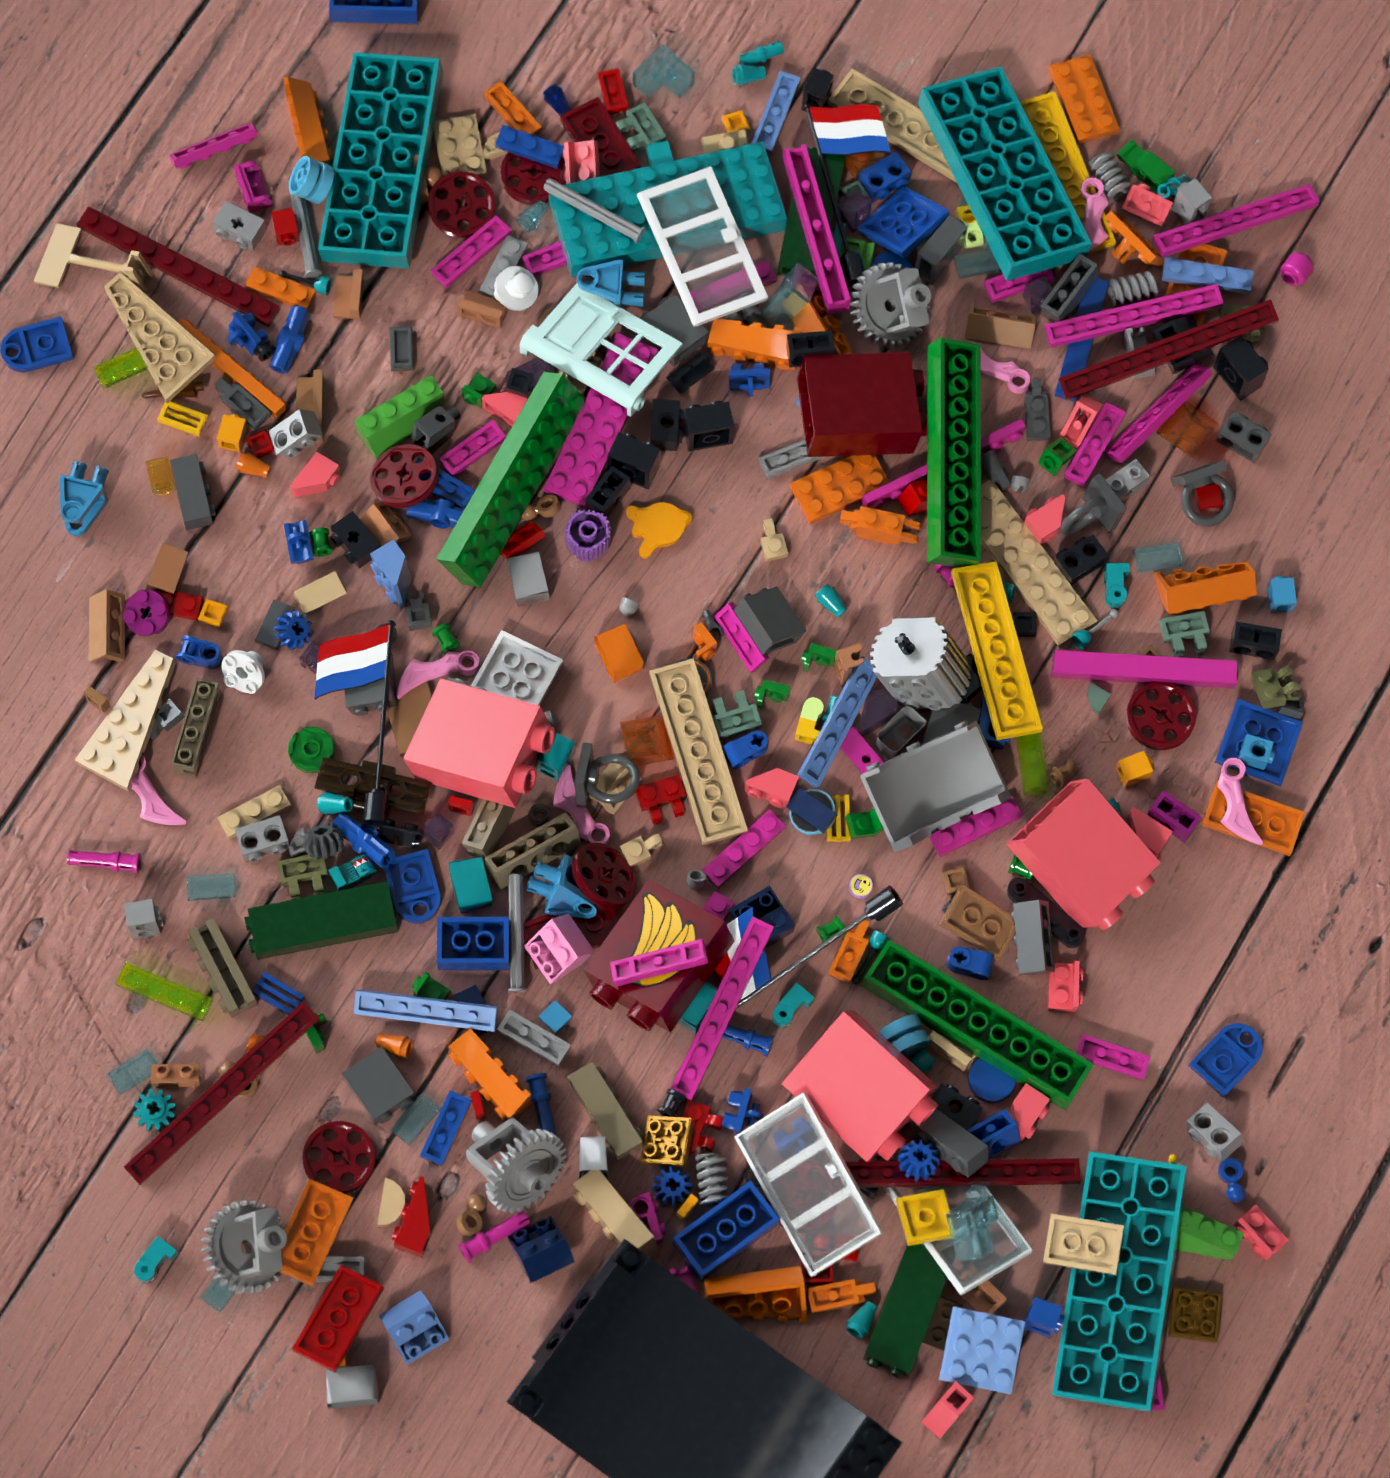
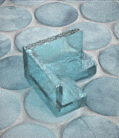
(663, 69)
(791, 296)
(970, 1226)

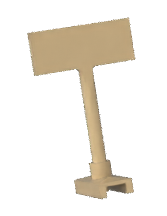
(60, 255)

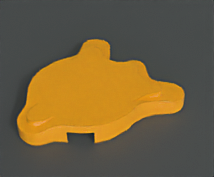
(658, 525)

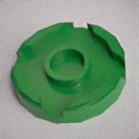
(309, 747)

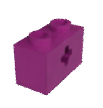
(1174, 816)

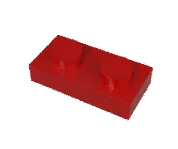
(612, 91)
(522, 540)
(183, 604)

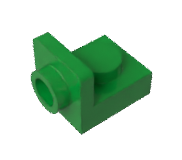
(477, 389)
(1057, 455)
(821, 655)
(775, 692)
(864, 824)
(429, 988)
(316, 1036)

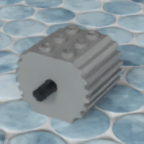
(920, 664)

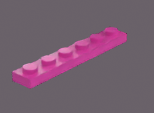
(1158, 413)

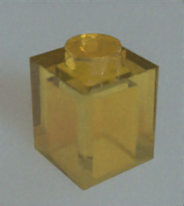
(160, 475)

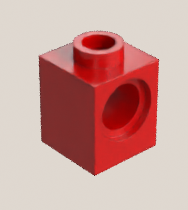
(285, 227)

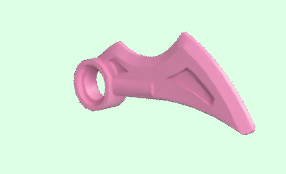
(1094, 207)
(1005, 371)
(421, 672)
(566, 800)
(153, 806)
(1236, 816)

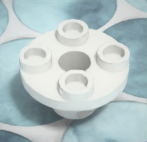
(516, 288)
(243, 671)

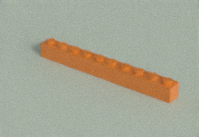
(237, 374)

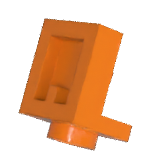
(705, 640)

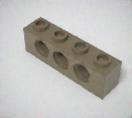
(538, 845)

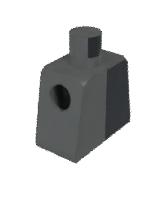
(434, 428)

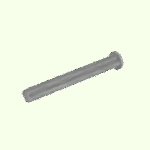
(594, 210)
(305, 237)
(516, 933)

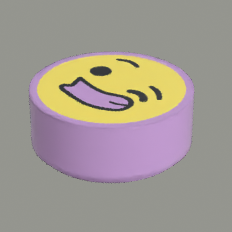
(860, 886)

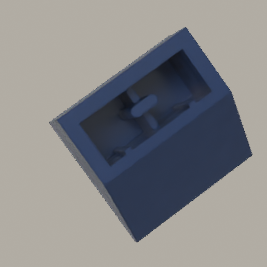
(769, 910)
(541, 1249)

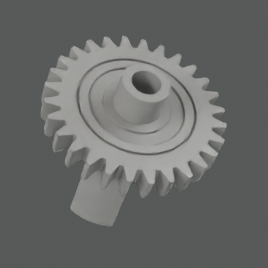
(904, 299)
(524, 1170)
(263, 1240)

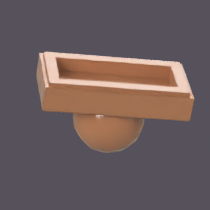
(431, 177)

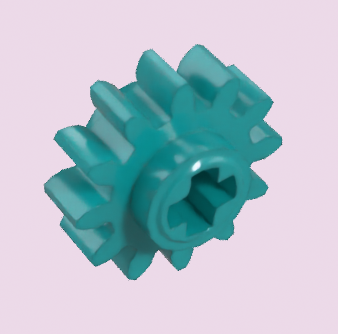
(150, 1102)

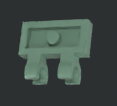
(644, 124)
(1185, 627)
(737, 720)

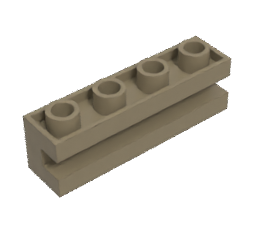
(196, 728)
(487, 828)
(222, 968)
(605, 1110)

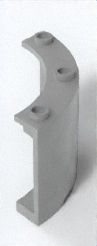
(934, 785)

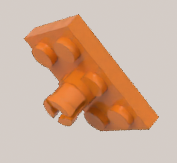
(1132, 241)

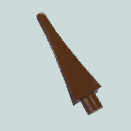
(189, 391)

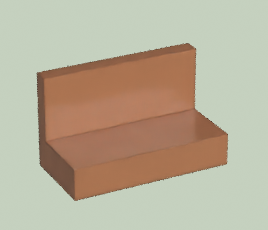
(348, 295)
(482, 309)
(385, 524)
(167, 569)

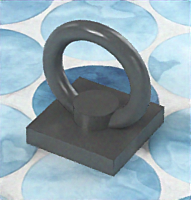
(1200, 477)
(1102, 504)
(588, 774)

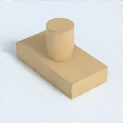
(724, 141)

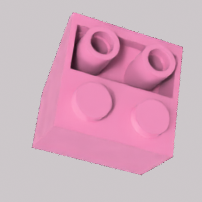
(559, 948)

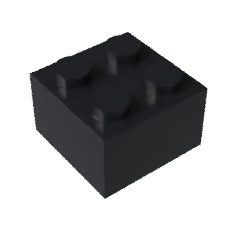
(1241, 367)
(708, 425)
(635, 459)

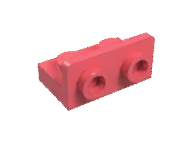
(581, 161)
(1147, 204)
(1064, 987)
(1261, 1233)

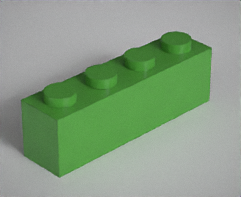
(394, 420)
(1207, 1236)

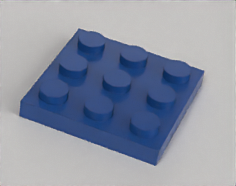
(903, 222)
(1263, 724)

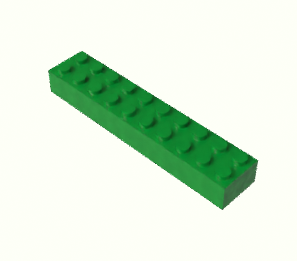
(954, 453)
(511, 479)
(977, 1024)

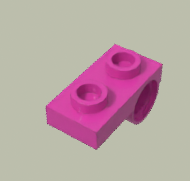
(656, 1228)

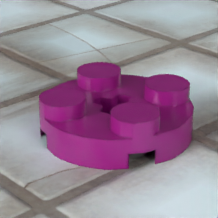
(134, 613)

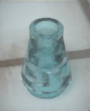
(530, 218)

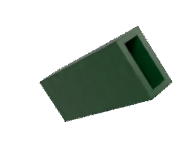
(794, 244)
(321, 920)
(906, 1312)

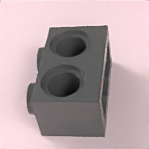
(1240, 441)

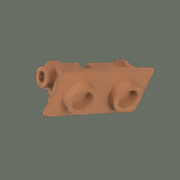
(167, 1074)

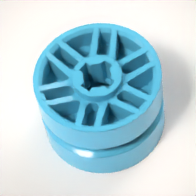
(311, 179)
(906, 1035)

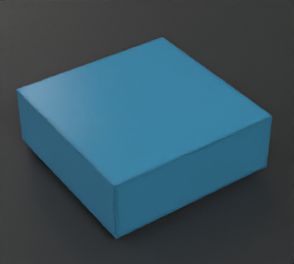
(555, 1017)

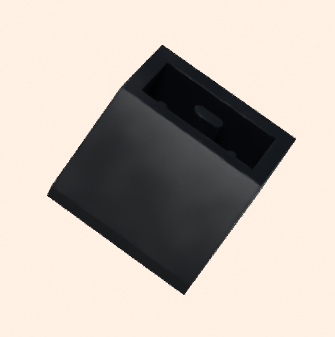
(1175, 327)

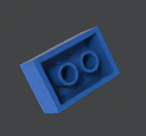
(472, 943)

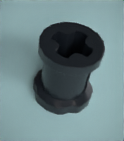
(678, 1099)

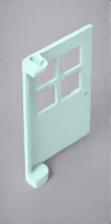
(579, 328)

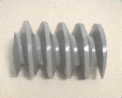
(1109, 176)
(1132, 287)
(711, 1179)

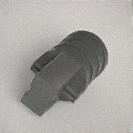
(754, 314)
(995, 470)

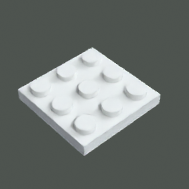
(517, 670)

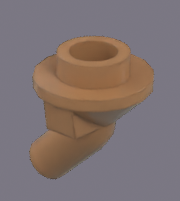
(1060, 774)

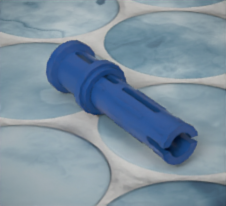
(749, 1039)
(541, 1099)

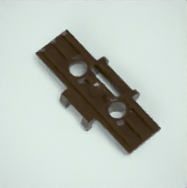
(332, 776)

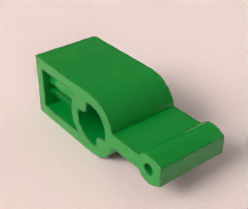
(1145, 165)

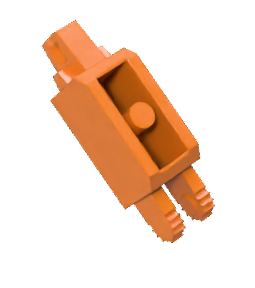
(880, 525)

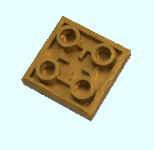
(667, 1141)
(1195, 1315)

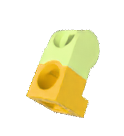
(974, 235)
(810, 714)

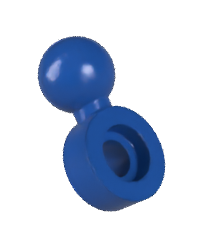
(1235, 1191)

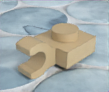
(773, 544)
(638, 851)

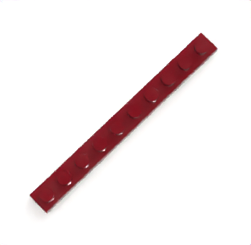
(178, 266)
(1168, 350)
(221, 1093)
(994, 1173)

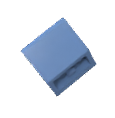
(392, 572)
(414, 1327)

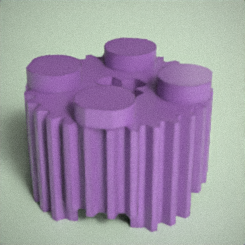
(588, 546)

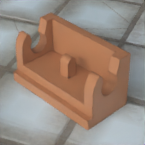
(846, 660)
(984, 1298)

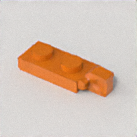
(850, 953)
(838, 1295)

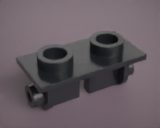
(691, 372)
(406, 833)

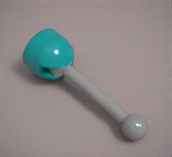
(1083, 637)

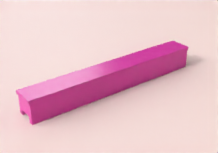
(816, 229)
(1144, 669)

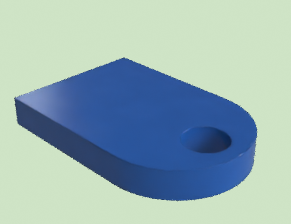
(38, 346)
(413, 884)
(1227, 1059)

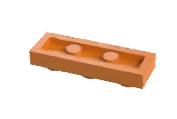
(511, 109)
(280, 288)

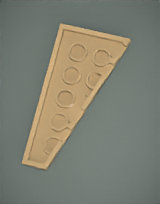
(165, 346)
(125, 731)

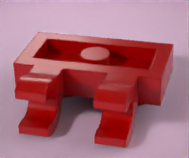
(661, 793)
(701, 1115)

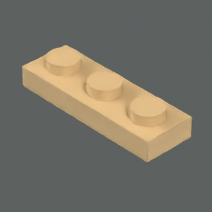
(258, 809)

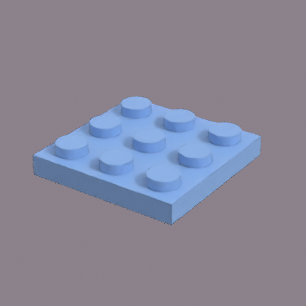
(982, 1350)

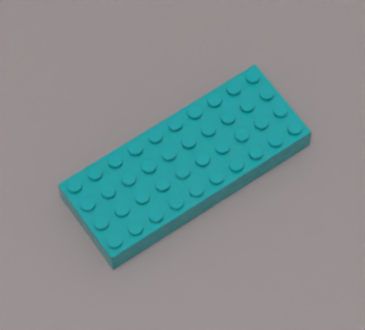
(1004, 173)
(741, 174)
(375, 185)
(1119, 1321)

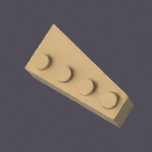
(613, 1213)

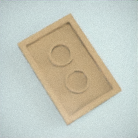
(459, 146)
(1083, 1244)

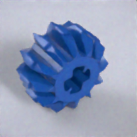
(296, 622)
(927, 1157)
(678, 1180)

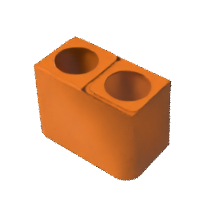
(619, 653)

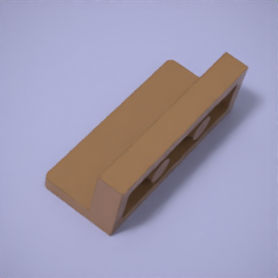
(1000, 327)
(311, 395)
(106, 626)

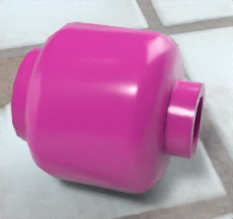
(1297, 269)

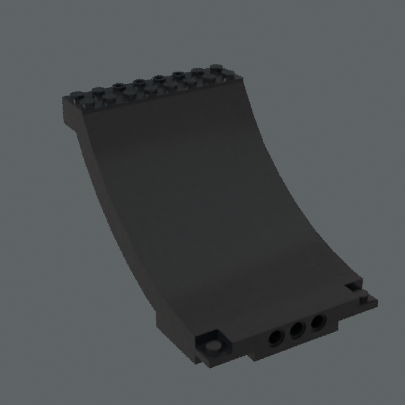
(673, 1387)

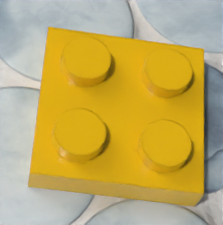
(924, 1217)

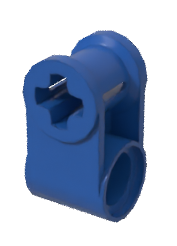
(195, 651)
(742, 750)
(974, 963)

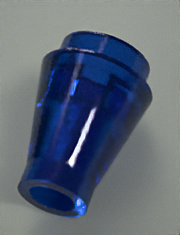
(556, 99)

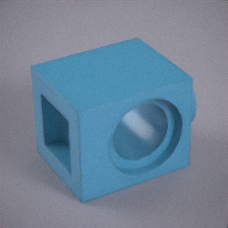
(1281, 594)
(1249, 758)

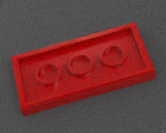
(338, 1318)

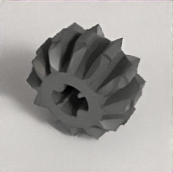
(323, 841)

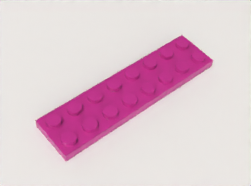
(595, 430)

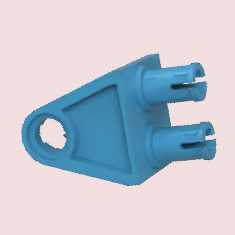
(608, 283)
(82, 498)
(562, 892)

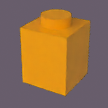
(232, 432)
(1135, 769)

